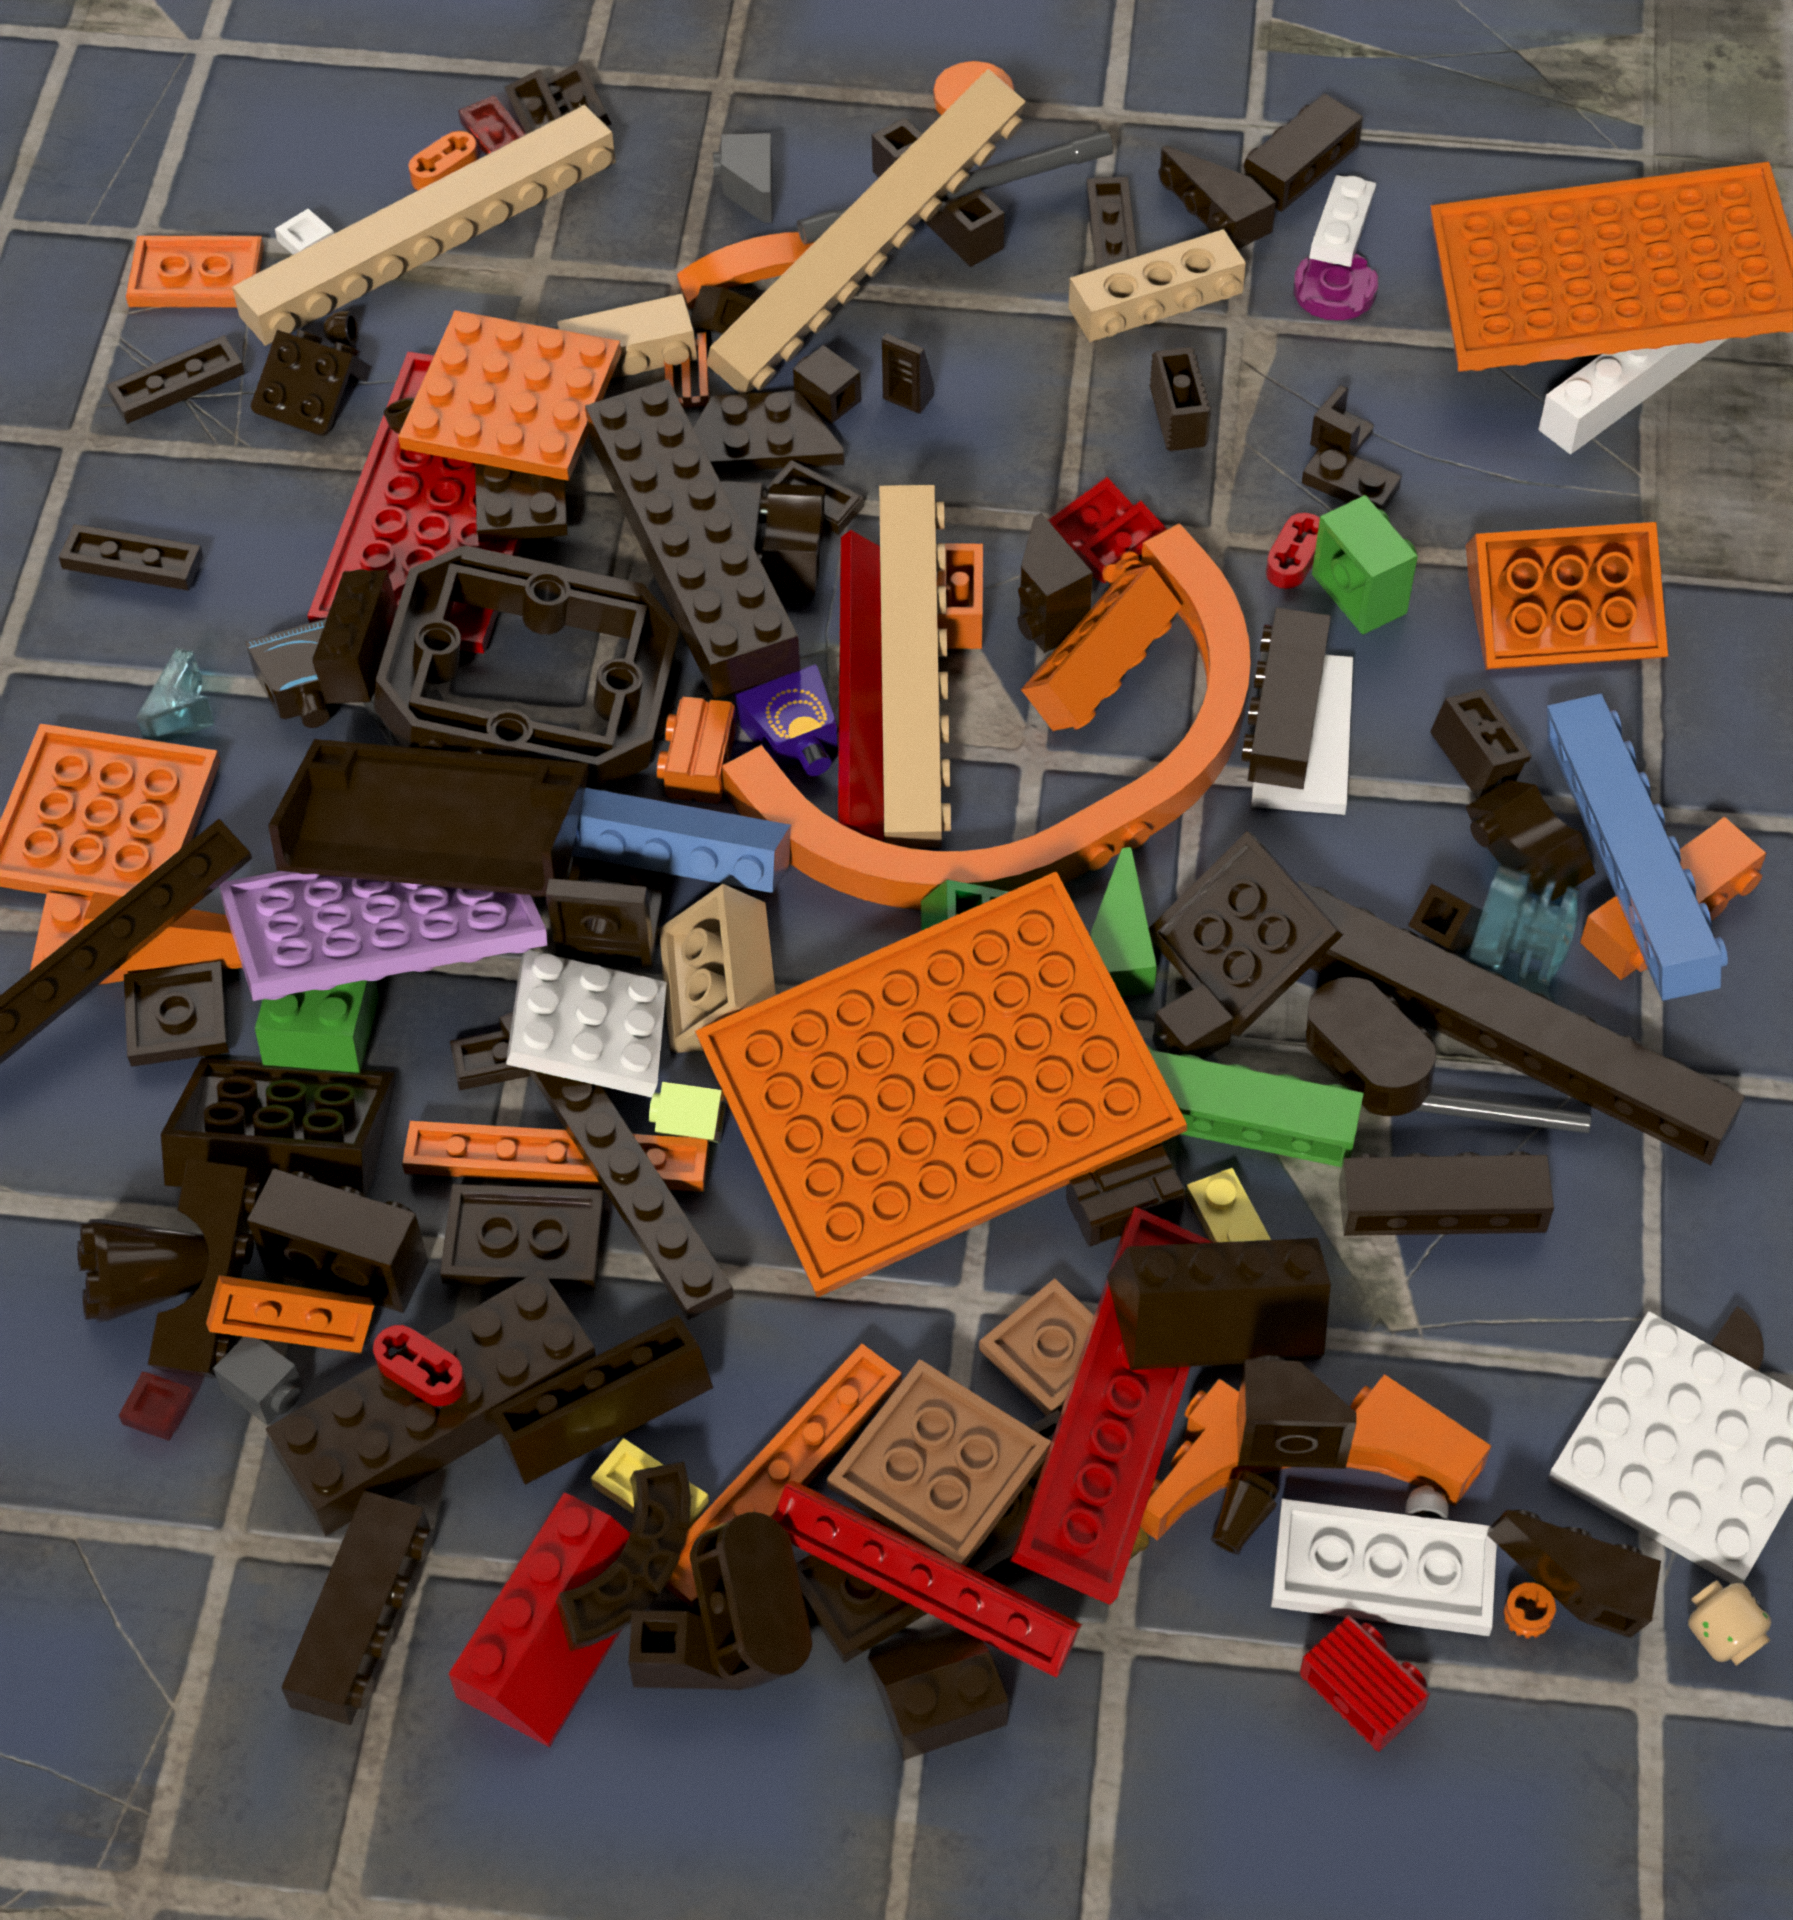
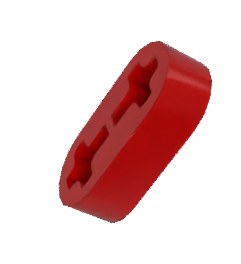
(1287, 547)
(424, 1356)

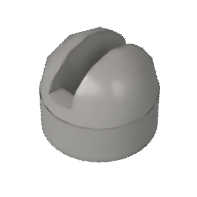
(1427, 1503)

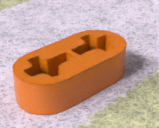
(442, 158)

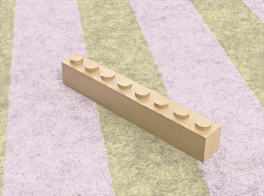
(910, 667)

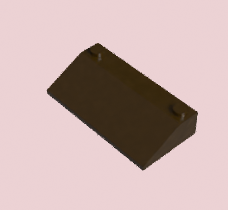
(429, 817)

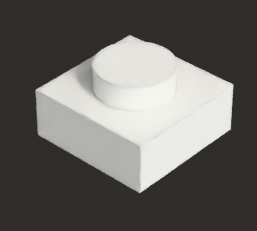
(302, 232)

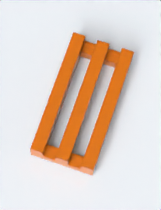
(687, 399)

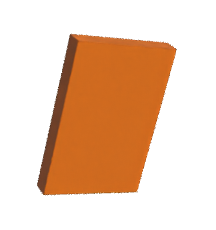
(191, 270)

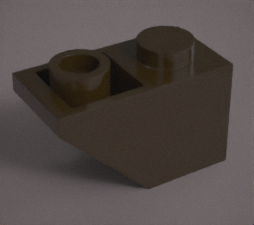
(671, 1652)

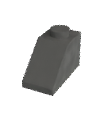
(746, 172)

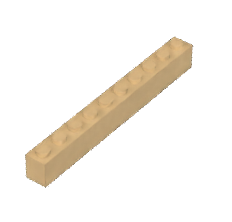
(424, 224)
(865, 234)

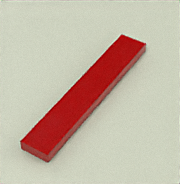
(926, 1579)

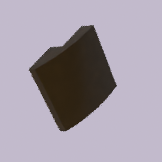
(545, 100)

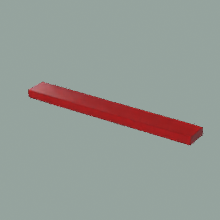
(860, 689)

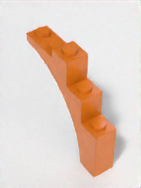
(1392, 1436)

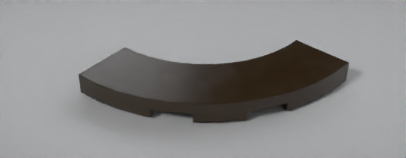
(644, 1565)

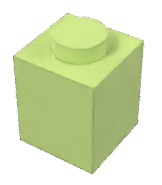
(688, 1111)

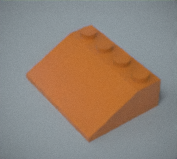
(1567, 595)

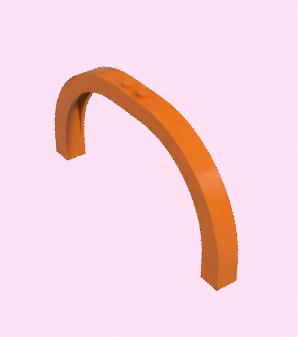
(1081, 842)

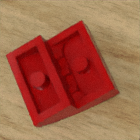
(1105, 526)

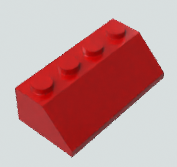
(519, 1654)

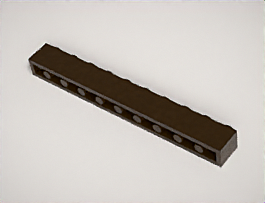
(1531, 1032)

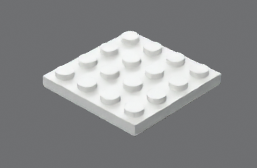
(1686, 1449)

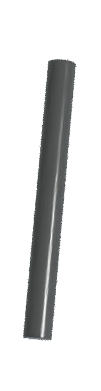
(1506, 1112)

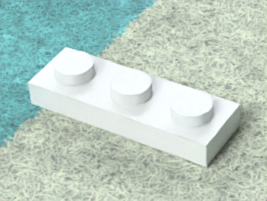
(1343, 220)

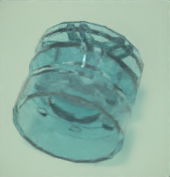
(1524, 926)

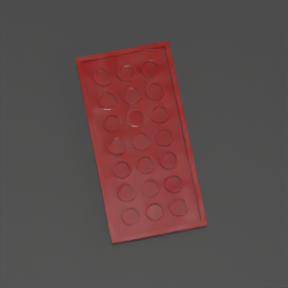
(408, 513)

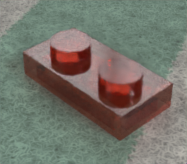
(490, 124)

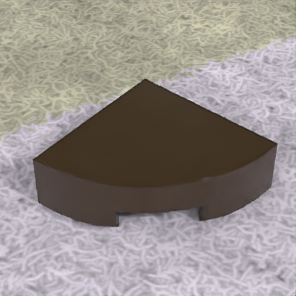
(1741, 1339)

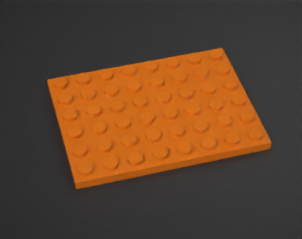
(1615, 266)
(939, 1083)

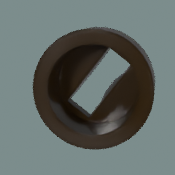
(342, 328)
(397, 413)

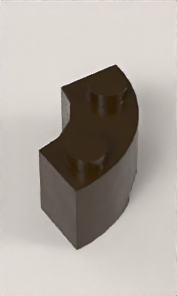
(792, 537)
(1530, 837)

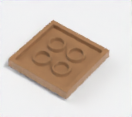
(939, 1464)

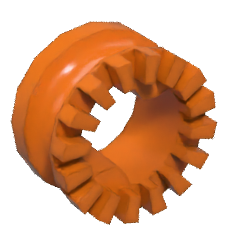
(1516, 1617)

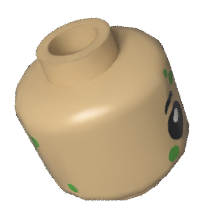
(1729, 1622)

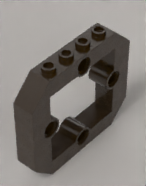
(548, 596)

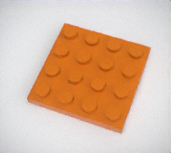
(509, 395)
(100, 811)

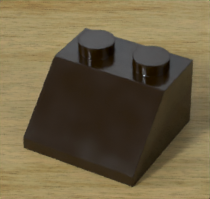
(1052, 588)
(1290, 1417)
(939, 1691)

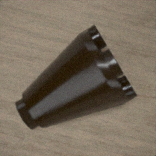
(136, 1266)

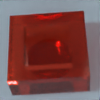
(155, 1405)

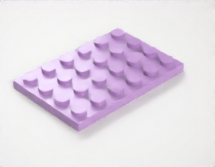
(336, 930)

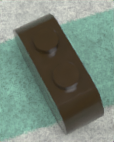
(1370, 1045)
(750, 1600)

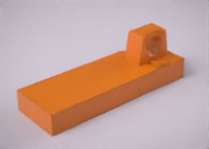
(289, 1314)

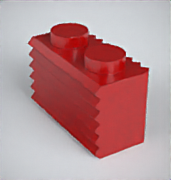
(1365, 1682)

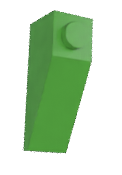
(1123, 931)

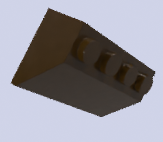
(1221, 1302)

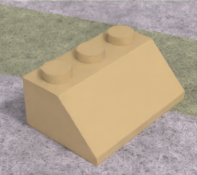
(714, 963)

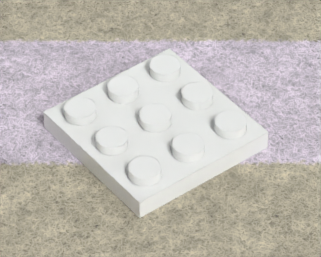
(587, 1023)

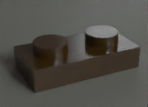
(1350, 477)

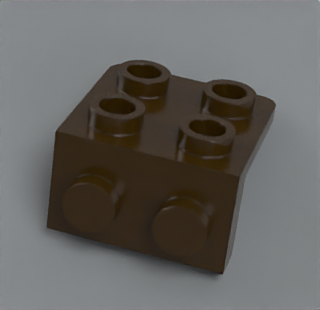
(306, 381)

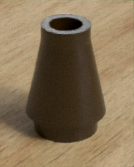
(1243, 1511)

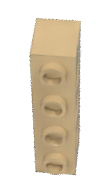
(1156, 285)

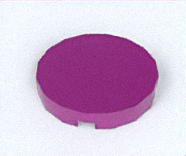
(1335, 289)

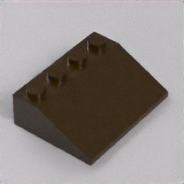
(280, 1121)

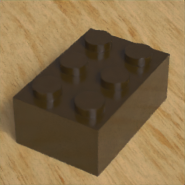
(338, 1239)

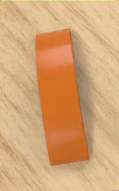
(741, 263)

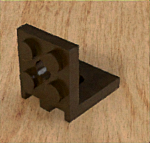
(607, 910)

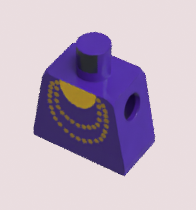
(791, 720)

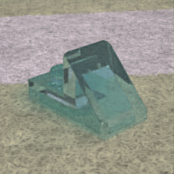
(175, 702)

